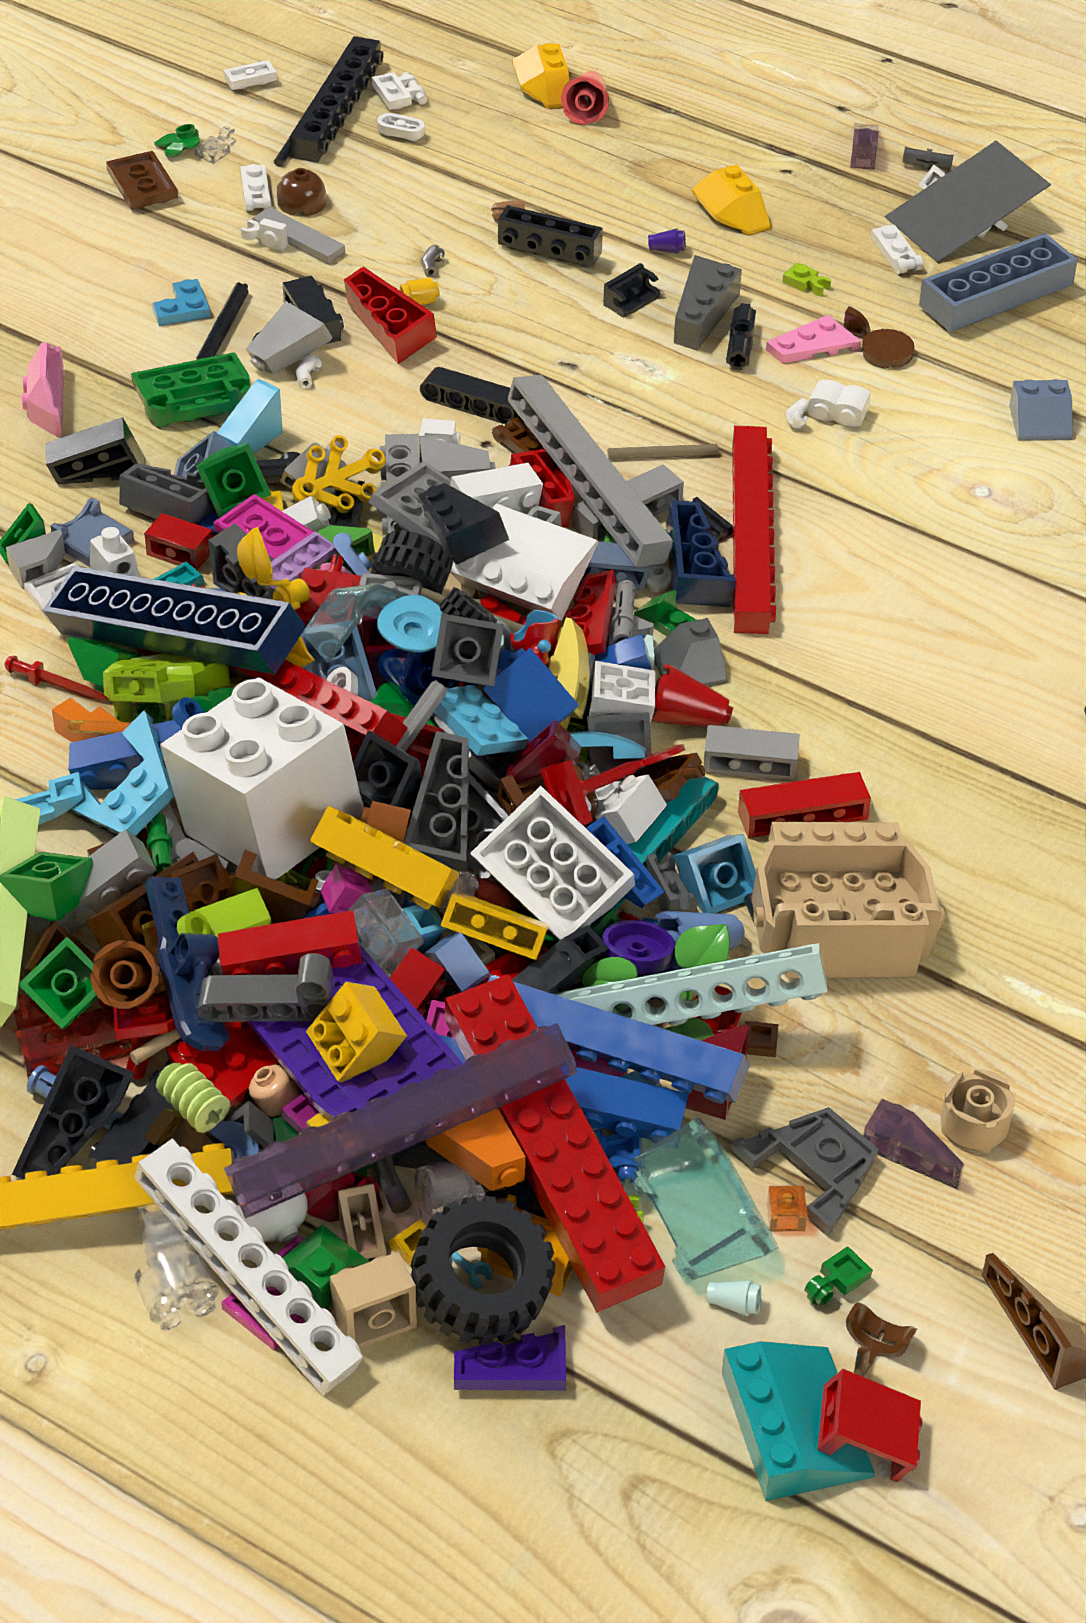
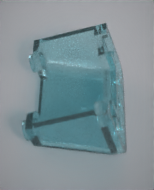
(702, 1202)

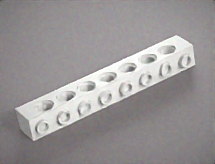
(249, 1285)

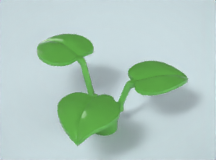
(693, 948)

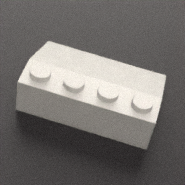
(534, 567)
(554, 865)

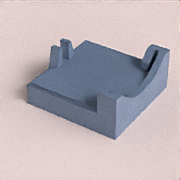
(87, 526)

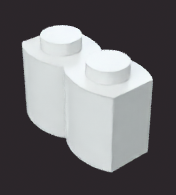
(839, 403)

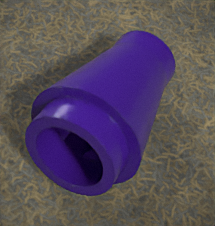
(668, 241)

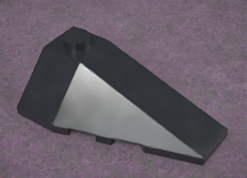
(75, 1108)

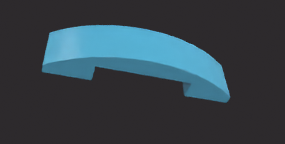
(621, 746)
(63, 795)

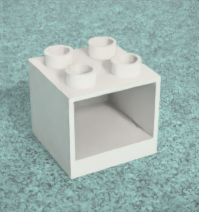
(260, 776)

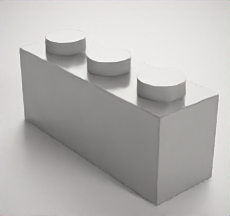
(751, 753)

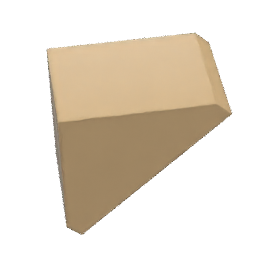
(361, 1220)

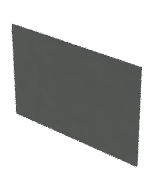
(967, 201)

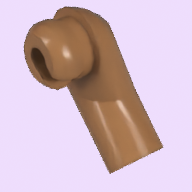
(499, 207)

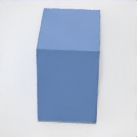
(460, 961)

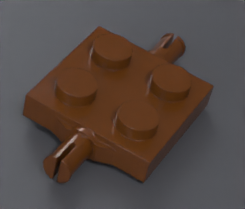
(672, 773)
(203, 882)

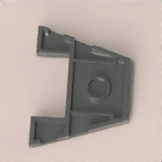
(825, 1150)

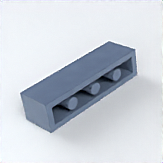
(611, 557)

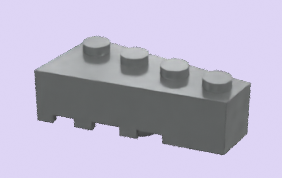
(705, 300)
(226, 567)

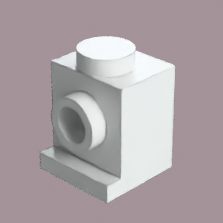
(440, 429)

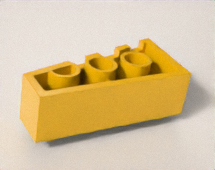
(385, 857)

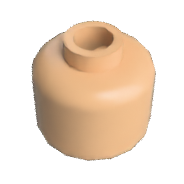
(273, 1089)

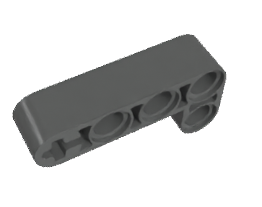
(269, 996)

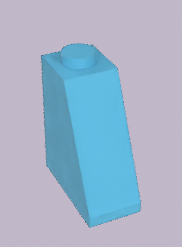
(255, 418)

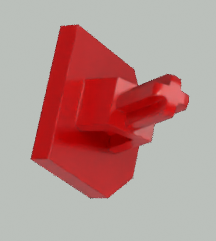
(141, 1026)

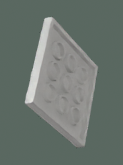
(401, 500)

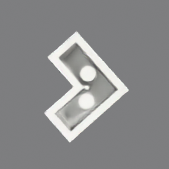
(630, 805)

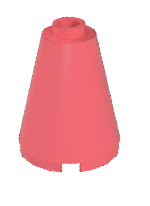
(585, 98)

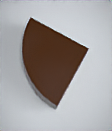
(856, 322)

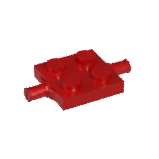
(321, 584)

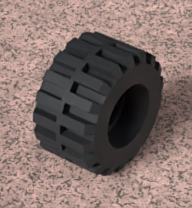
(416, 557)

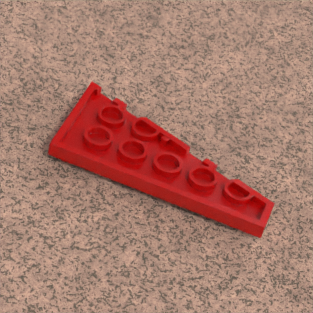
(233, 1065)

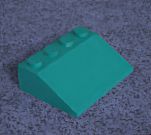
(778, 1409)

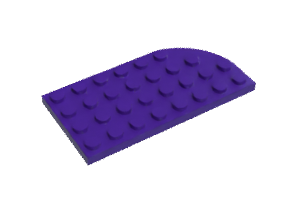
(412, 1062)

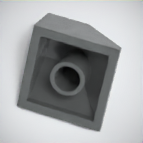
(467, 650)
(695, 651)

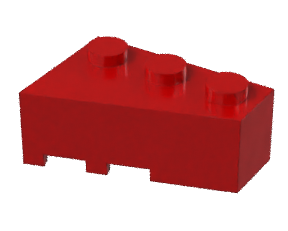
(556, 488)

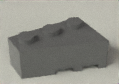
(157, 491)

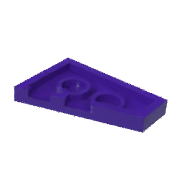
(520, 1365)

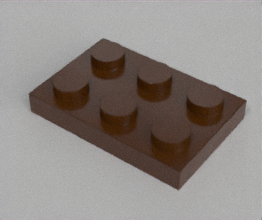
(142, 179)

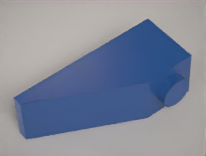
(646, 887)

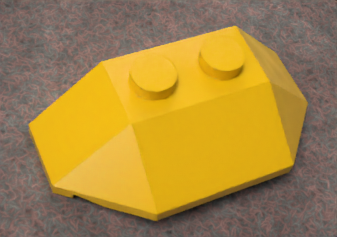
(543, 74)
(733, 200)

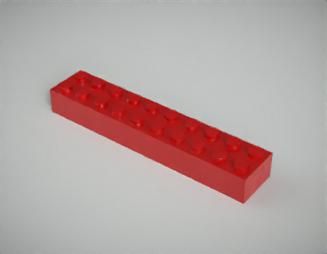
(562, 1158)

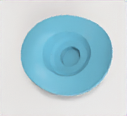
(410, 623)

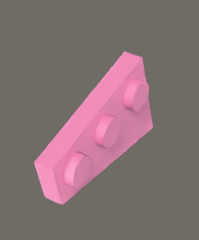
(815, 337)

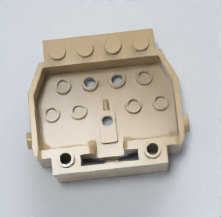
(862, 927)

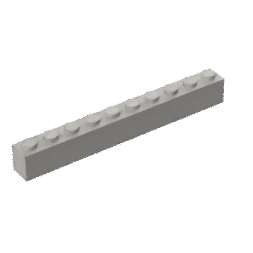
(590, 471)

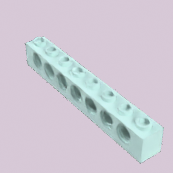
(735, 973)

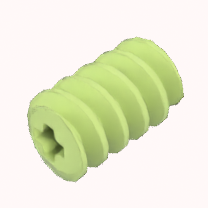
(192, 1096)

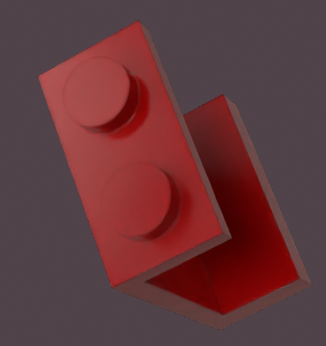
(871, 1419)

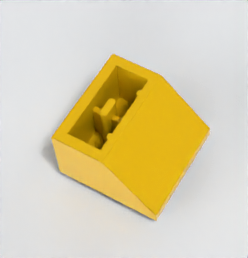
(355, 1031)

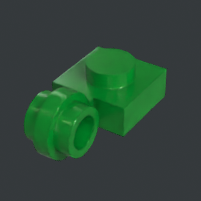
(843, 1271)

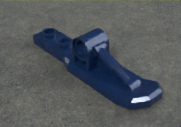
(184, 964)

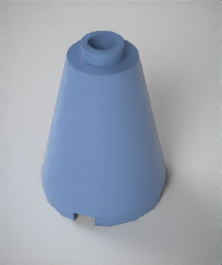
(678, 922)

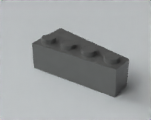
(442, 804)

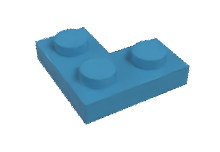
(187, 305)

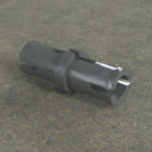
(927, 158)

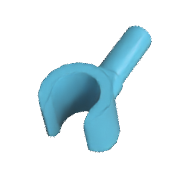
(473, 1269)

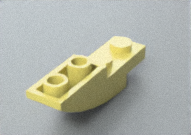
(571, 666)

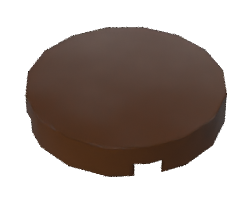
(887, 348)

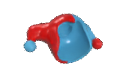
(538, 634)

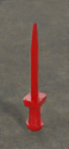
(37, 673)

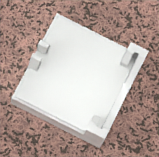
(622, 690)

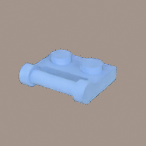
(358, 563)

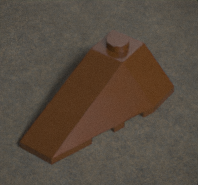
(128, 913)
(1046, 1330)

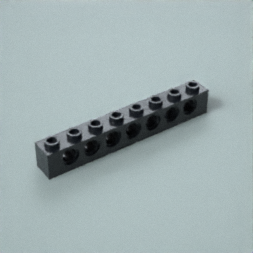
(335, 99)

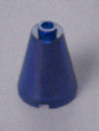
(410, 672)

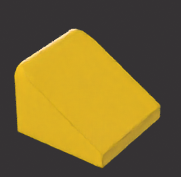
(407, 1240)

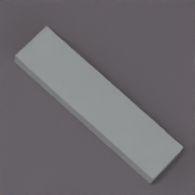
(304, 237)

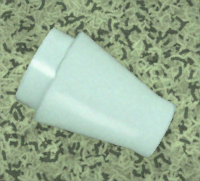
(736, 1296)

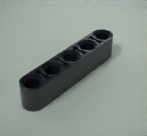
(468, 395)

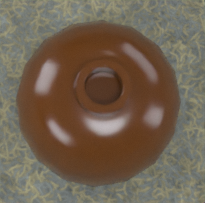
(301, 192)

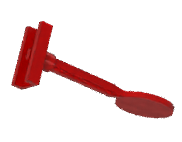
(571, 793)

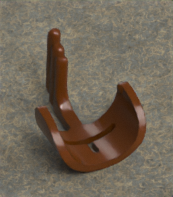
(865, 1319)

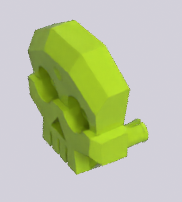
(161, 680)

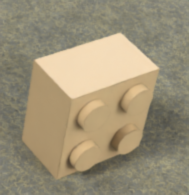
(374, 1300)

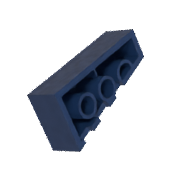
(694, 560)

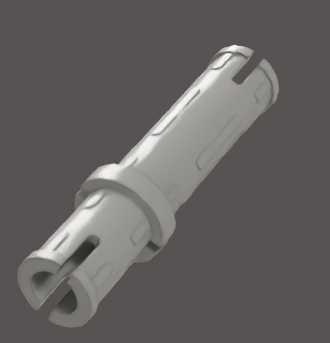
(623, 621)

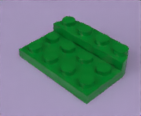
(192, 389)

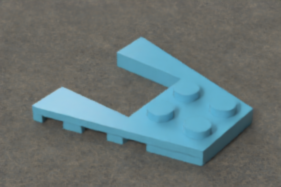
(140, 794)

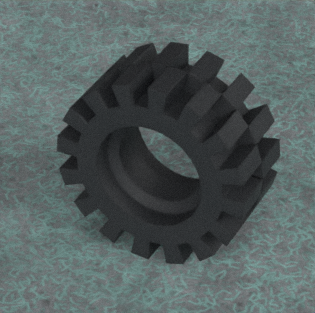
(462, 605)

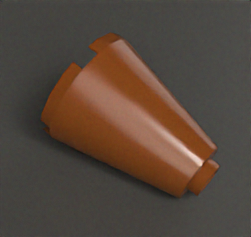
(125, 974)

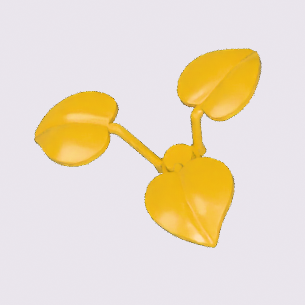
(257, 565)

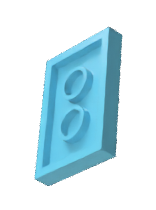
(479, 720)

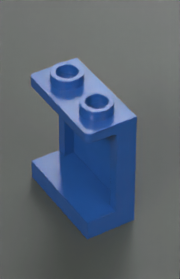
(530, 694)

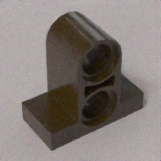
(173, 1126)

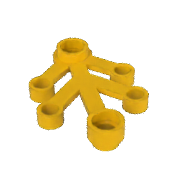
(336, 477)

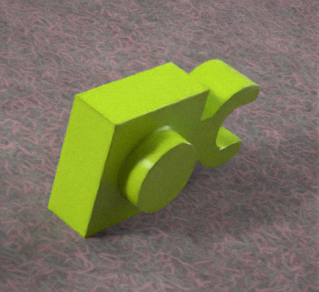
(804, 278)

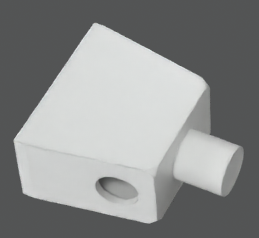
(112, 553)

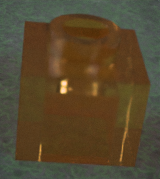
(786, 1208)

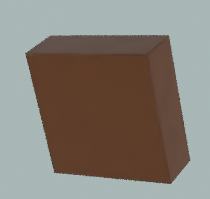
(762, 1039)

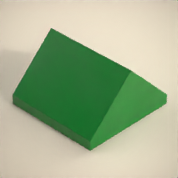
(232, 477)

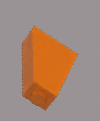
(483, 1150)

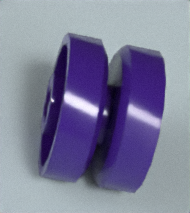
(641, 943)

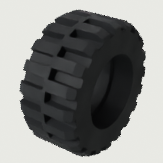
(501, 1231)

